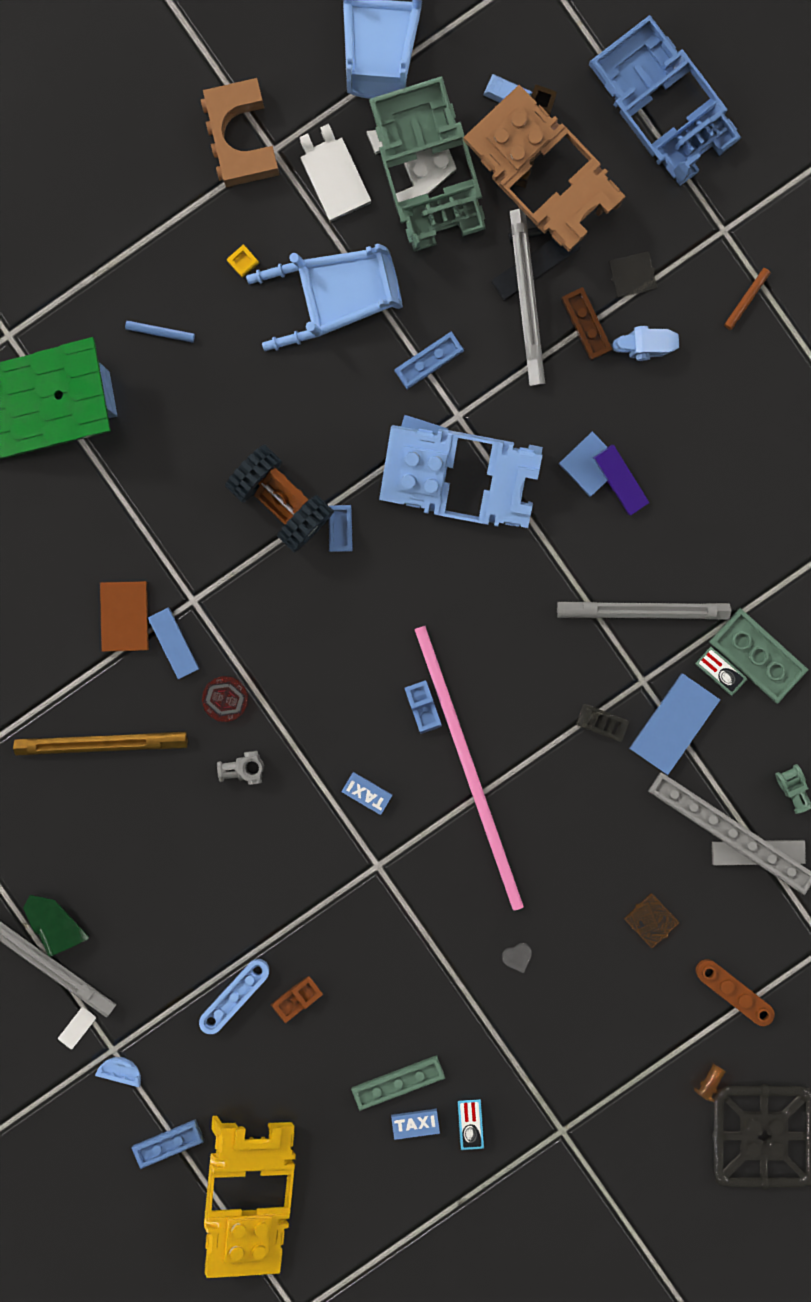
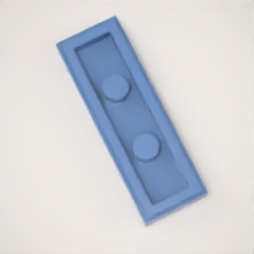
(429, 360)
(173, 643)
(168, 1144)

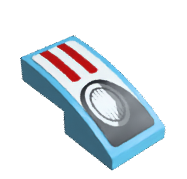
(470, 1124)

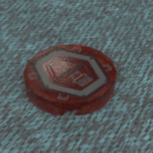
(225, 699)

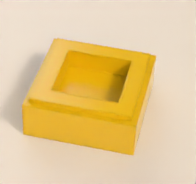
(242, 261)

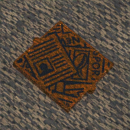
(651, 920)

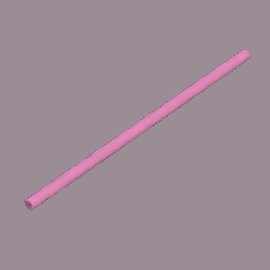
(469, 768)

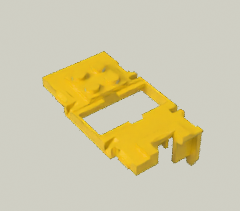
(247, 1239)

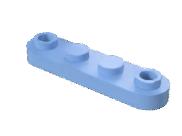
(234, 996)

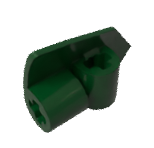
(53, 925)

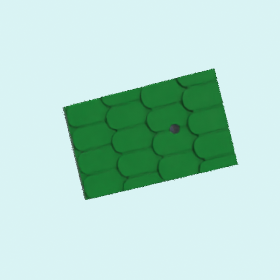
(54, 398)

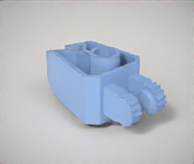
(647, 343)

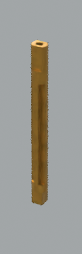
(100, 743)

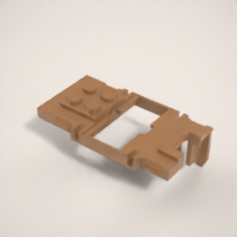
(513, 138)

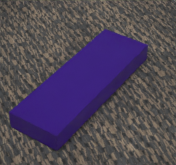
(621, 480)

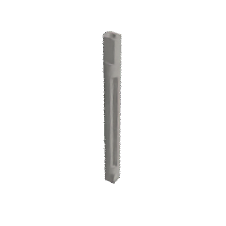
(527, 297)
(643, 610)
(55, 971)

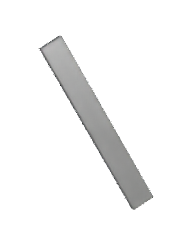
(731, 833)

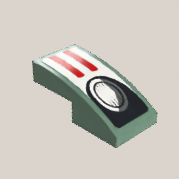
(721, 671)

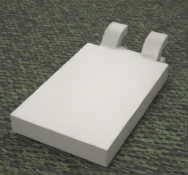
(333, 175)

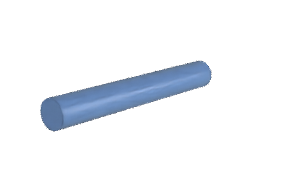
(160, 331)

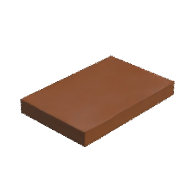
(124, 616)

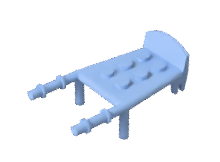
(379, 44)
(338, 289)

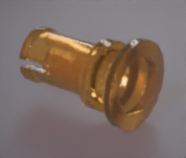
(710, 1083)

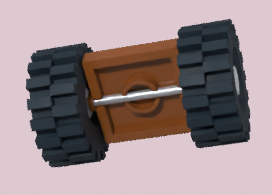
(261, 478)

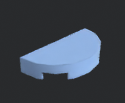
(120, 1070)

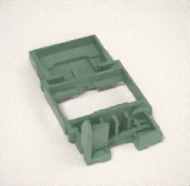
(414, 122)

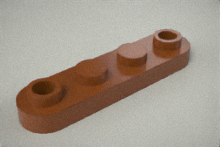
(735, 992)

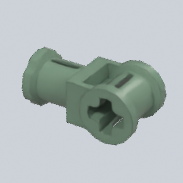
(794, 786)

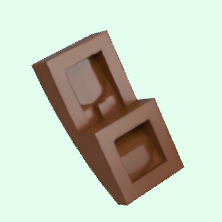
(296, 999)

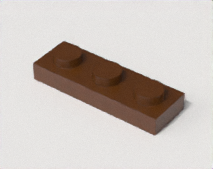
(586, 323)

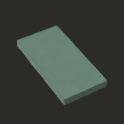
(758, 655)

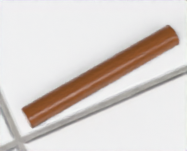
(747, 298)

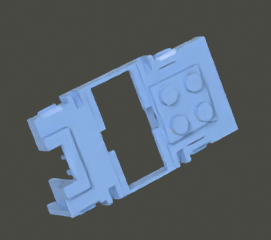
(418, 470)

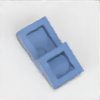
(423, 707)

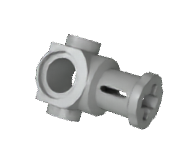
(240, 767)

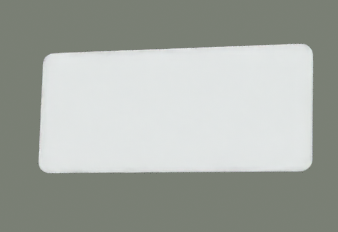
(77, 1028)

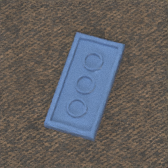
(674, 724)

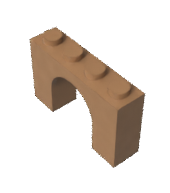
(222, 105)

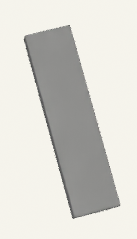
(726, 855)

